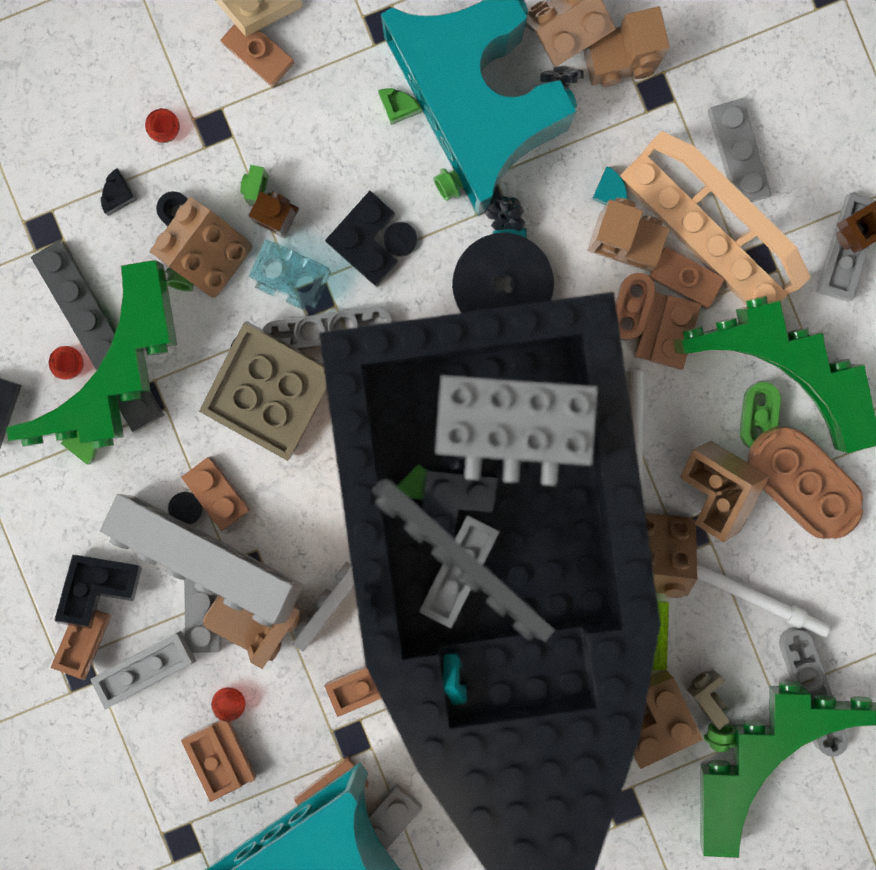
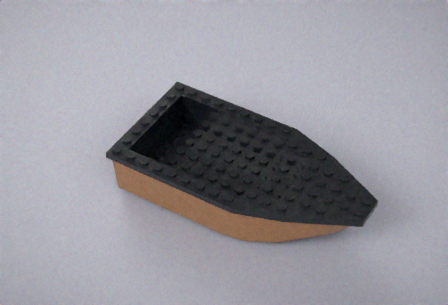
(548, 724)

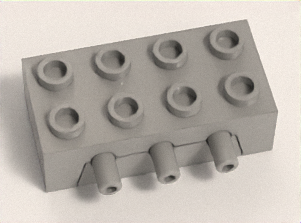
(515, 424)

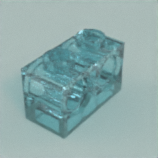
(293, 268)

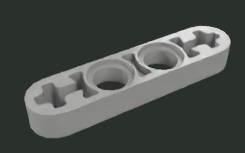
(325, 322)
(818, 687)

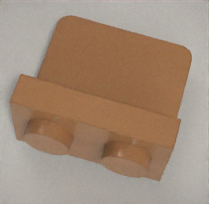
(568, 26)
(201, 247)
(673, 553)
(241, 629)

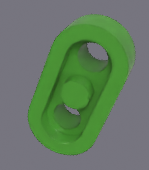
(753, 415)

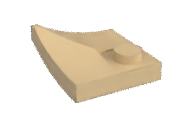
(257, 14)

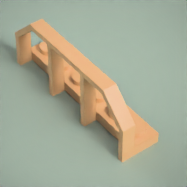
(701, 233)

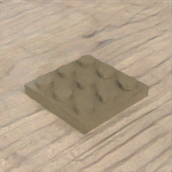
(266, 391)

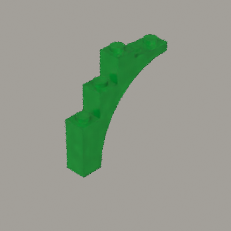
(836, 387)
(94, 410)
(793, 722)

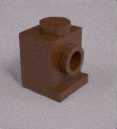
(273, 213)
(850, 235)

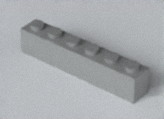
(201, 559)

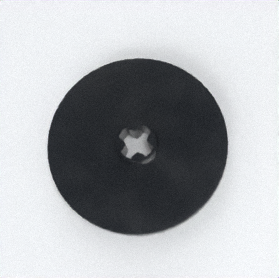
(501, 256)

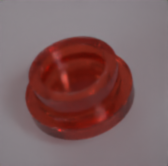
(162, 125)
(66, 362)
(228, 704)

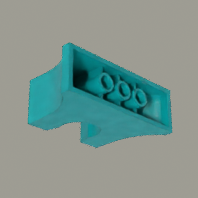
(472, 123)
(318, 834)

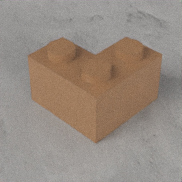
(629, 50)
(626, 237)
(730, 488)
(669, 722)

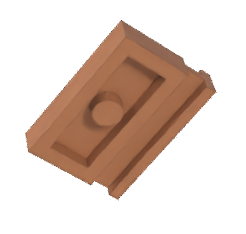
(664, 323)
(218, 759)

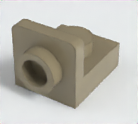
(709, 703)

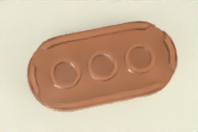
(807, 483)

